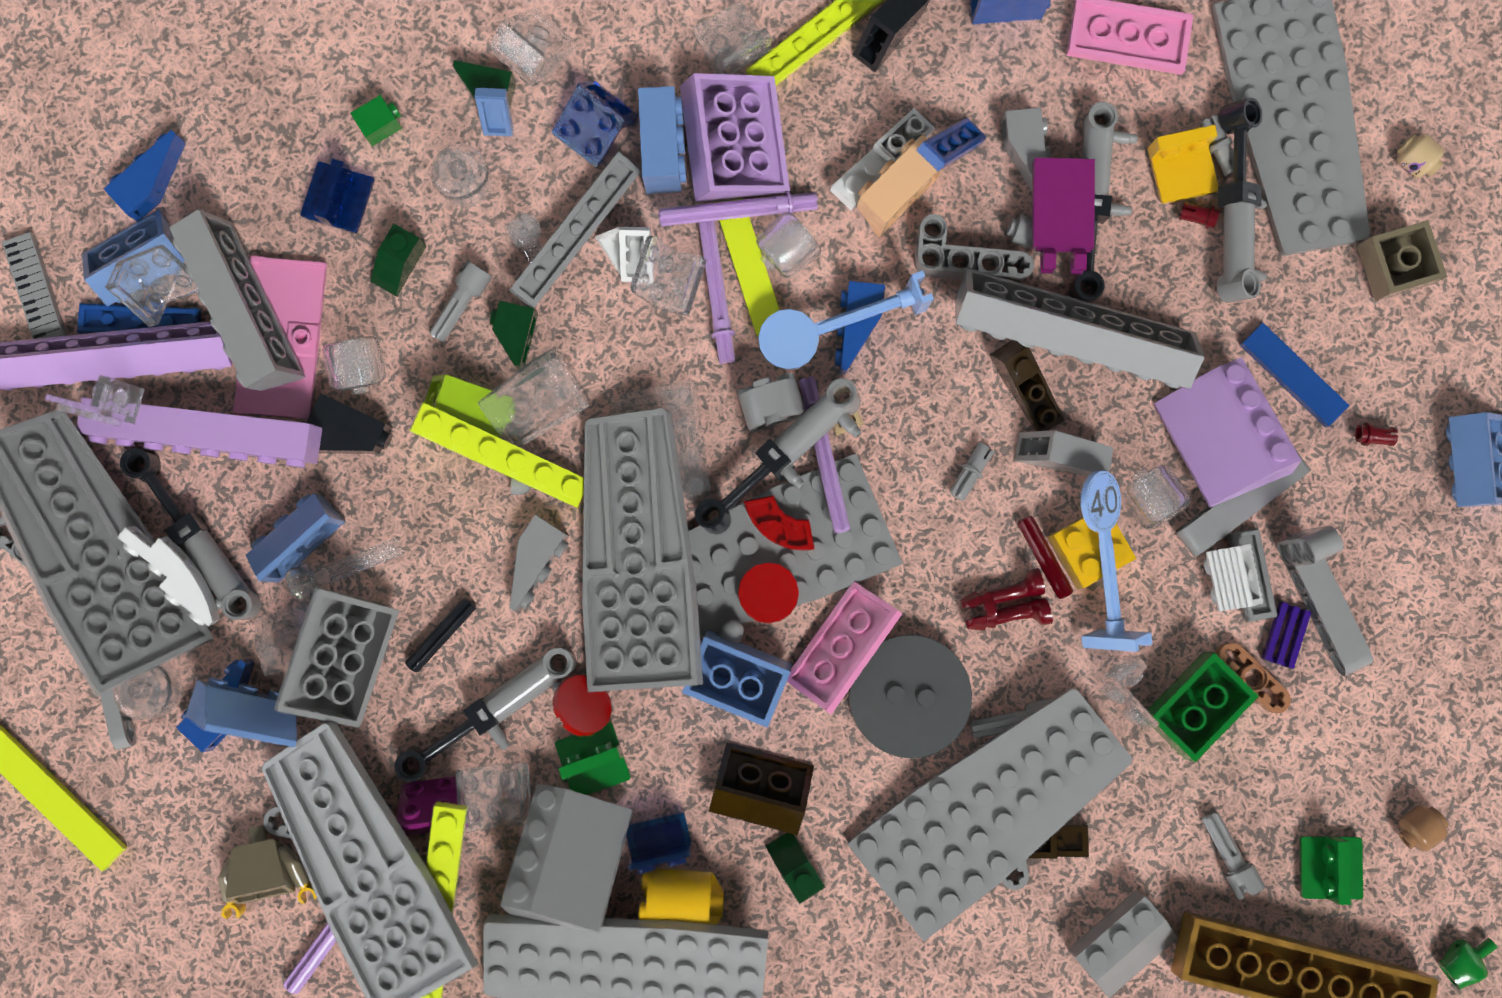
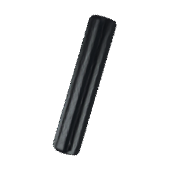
(440, 635)

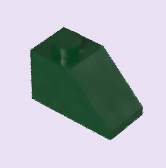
(479, 76)
(396, 259)
(514, 329)
(795, 867)

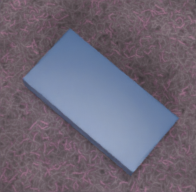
(494, 111)

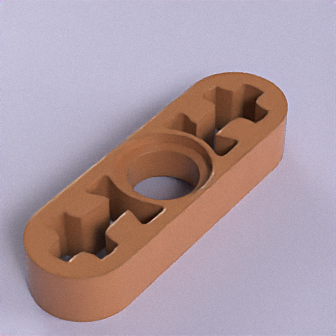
(1275, 687)

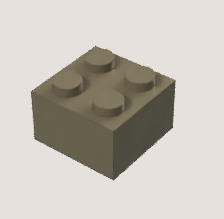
(1401, 260)

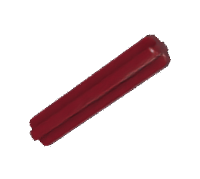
(1045, 557)

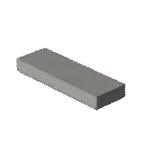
(1268, 608)

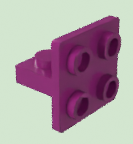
(418, 803)

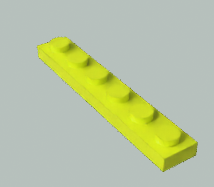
(498, 455)

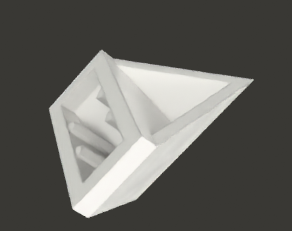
(624, 248)

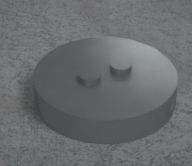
(911, 697)

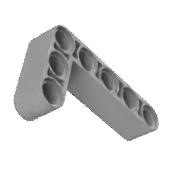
(1306, 563)

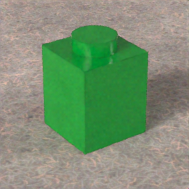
(377, 119)

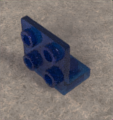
(592, 121)
(659, 842)

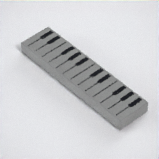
(33, 286)

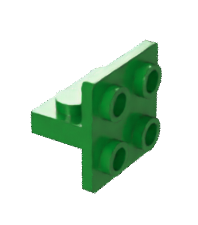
(592, 761)
(1331, 868)

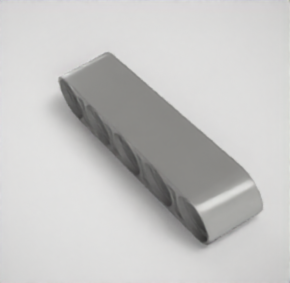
(1221, 519)

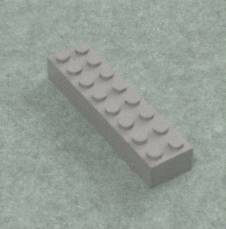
(1078, 329)

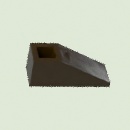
(1027, 385)

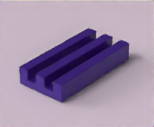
(1297, 639)

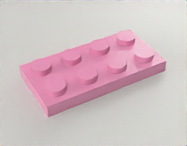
(1130, 35)
(843, 647)

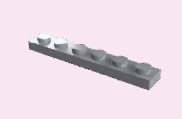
(575, 230)

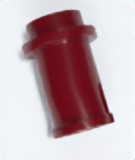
(1199, 214)
(1369, 434)

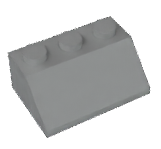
(1123, 943)

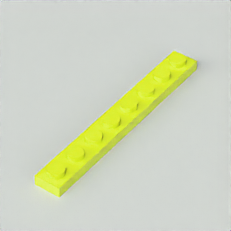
(445, 855)

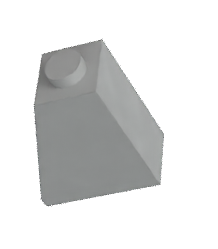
(1062, 452)

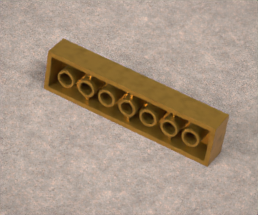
(1283, 967)

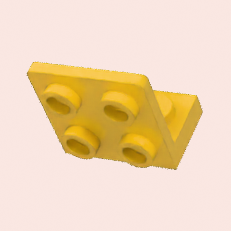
(1184, 164)

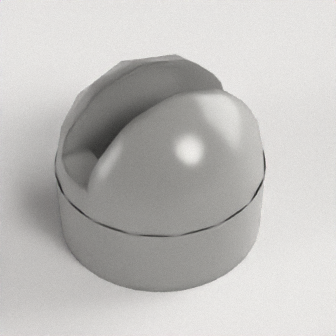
(518, 488)
(731, 631)

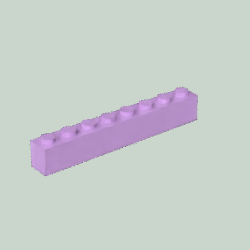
(111, 355)
(210, 434)

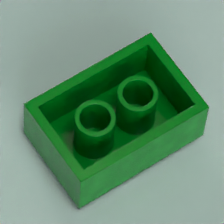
(1201, 706)

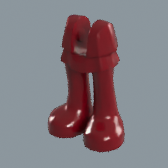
(1036, 609)

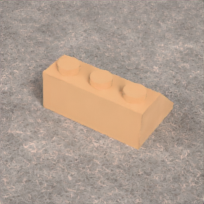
(897, 188)

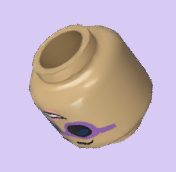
(1420, 155)

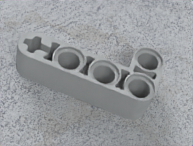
(972, 256)

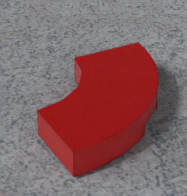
(778, 526)

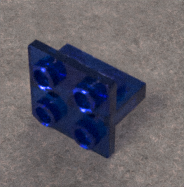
(337, 196)

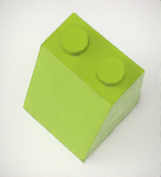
(459, 400)

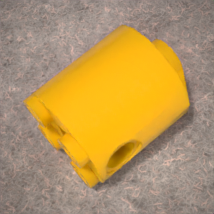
(682, 896)

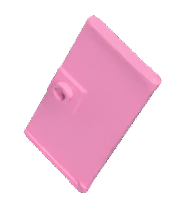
(297, 299)

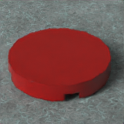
(768, 592)
(581, 710)

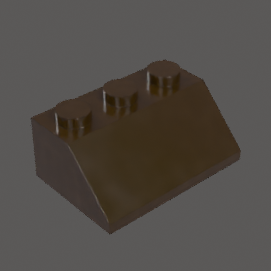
(762, 788)

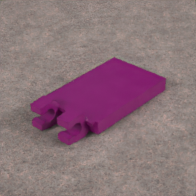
(1063, 211)

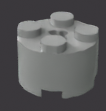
(771, 402)

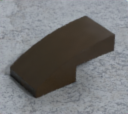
(1066, 842)

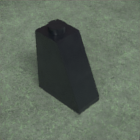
(887, 29)
(348, 429)

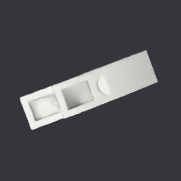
(885, 149)
(183, 581)

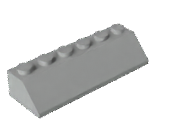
(236, 301)

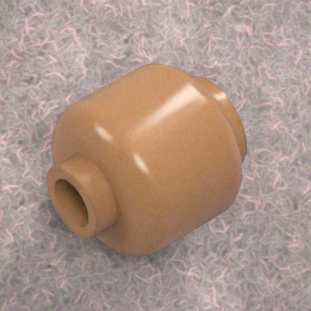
(1423, 828)

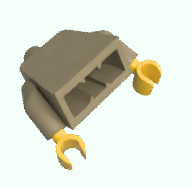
(260, 872)

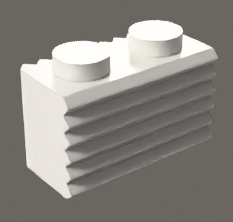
(1233, 578)

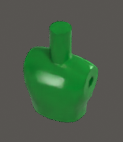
(1464, 963)

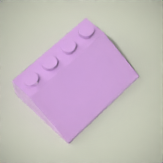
(734, 136)
(1227, 433)

